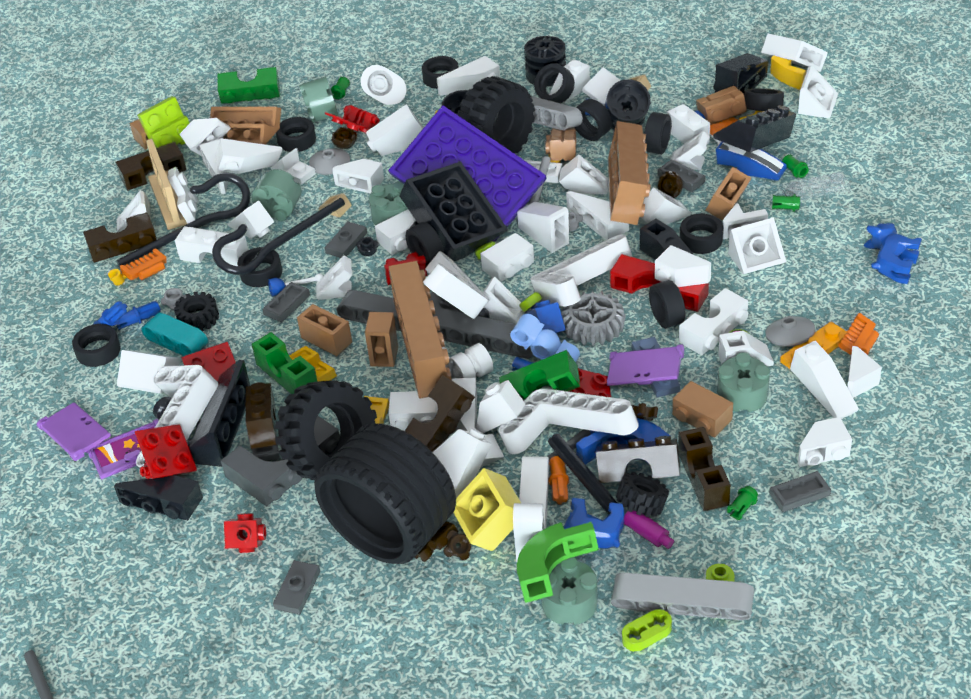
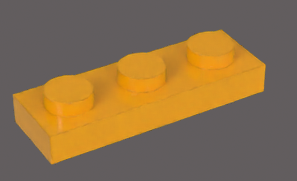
(827, 337)

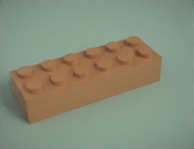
(628, 173)
(419, 326)

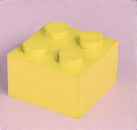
(486, 509)

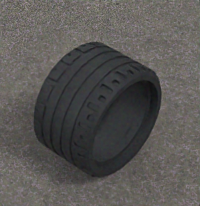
(385, 493)

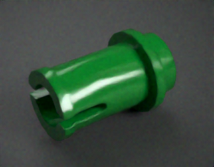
(339, 90)
(798, 168)
(786, 202)
(746, 497)

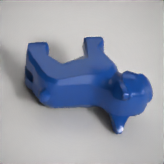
(893, 257)
(606, 530)

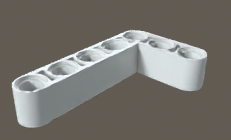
(561, 280)
(454, 285)
(190, 392)
(568, 410)
(531, 513)

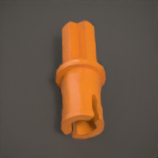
(558, 480)

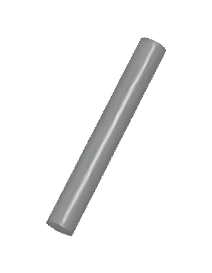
(544, 169)

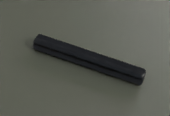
(581, 471)

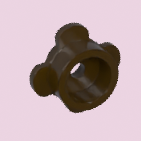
(451, 549)

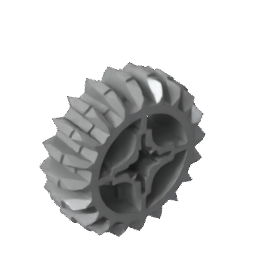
(605, 325)

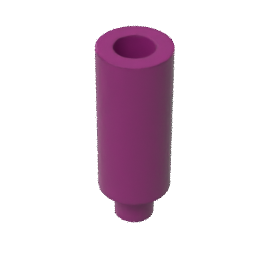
(648, 529)

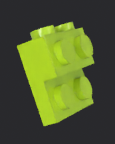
(164, 122)

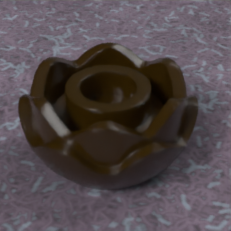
(344, 138)
(670, 184)

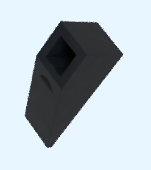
(657, 237)
(165, 495)

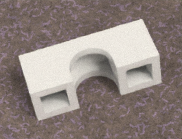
(195, 243)
(725, 314)

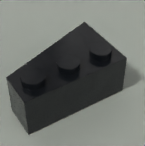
(742, 72)

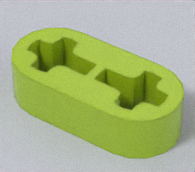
(647, 630)

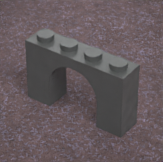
(267, 479)

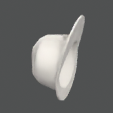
(383, 85)

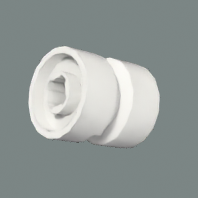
(471, 363)

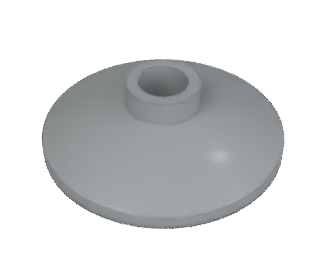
(327, 159)
(790, 331)

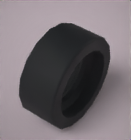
(435, 64)
(543, 77)
(763, 99)
(601, 117)
(296, 125)
(658, 132)
(702, 222)
(424, 241)
(260, 277)
(667, 304)
(99, 356)

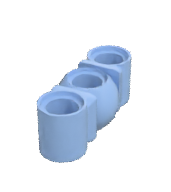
(541, 341)

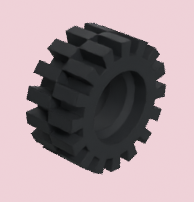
(204, 303)
(642, 494)

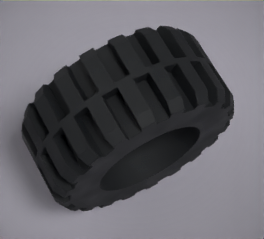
(507, 100)
(299, 418)

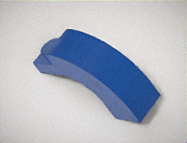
(588, 445)

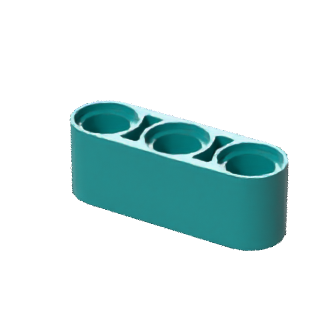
(174, 334)

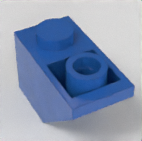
(549, 315)

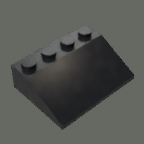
(454, 208)

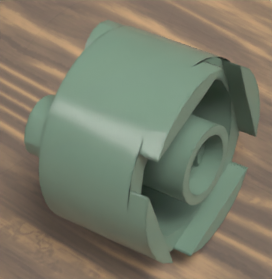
(318, 99)
(277, 193)
(386, 202)
(744, 382)
(573, 593)

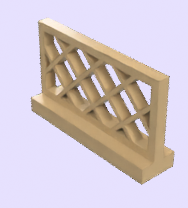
(163, 191)

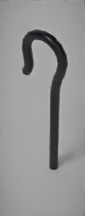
(220, 215)
(272, 245)

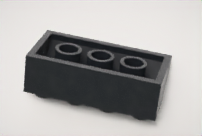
(759, 129)
(221, 417)

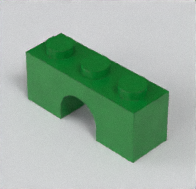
(263, 86)
(274, 359)
(557, 371)

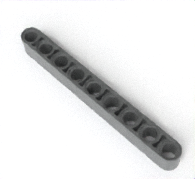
(454, 325)

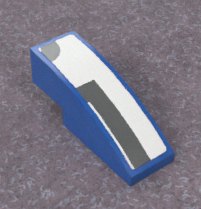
(754, 163)

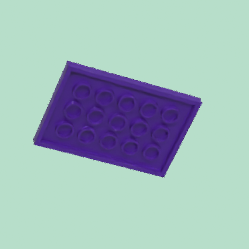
(498, 172)

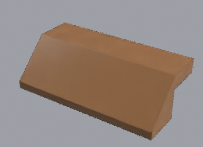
(249, 123)

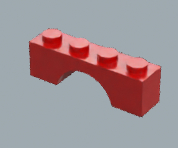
(634, 274)

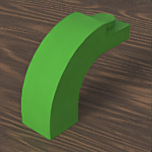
(548, 550)

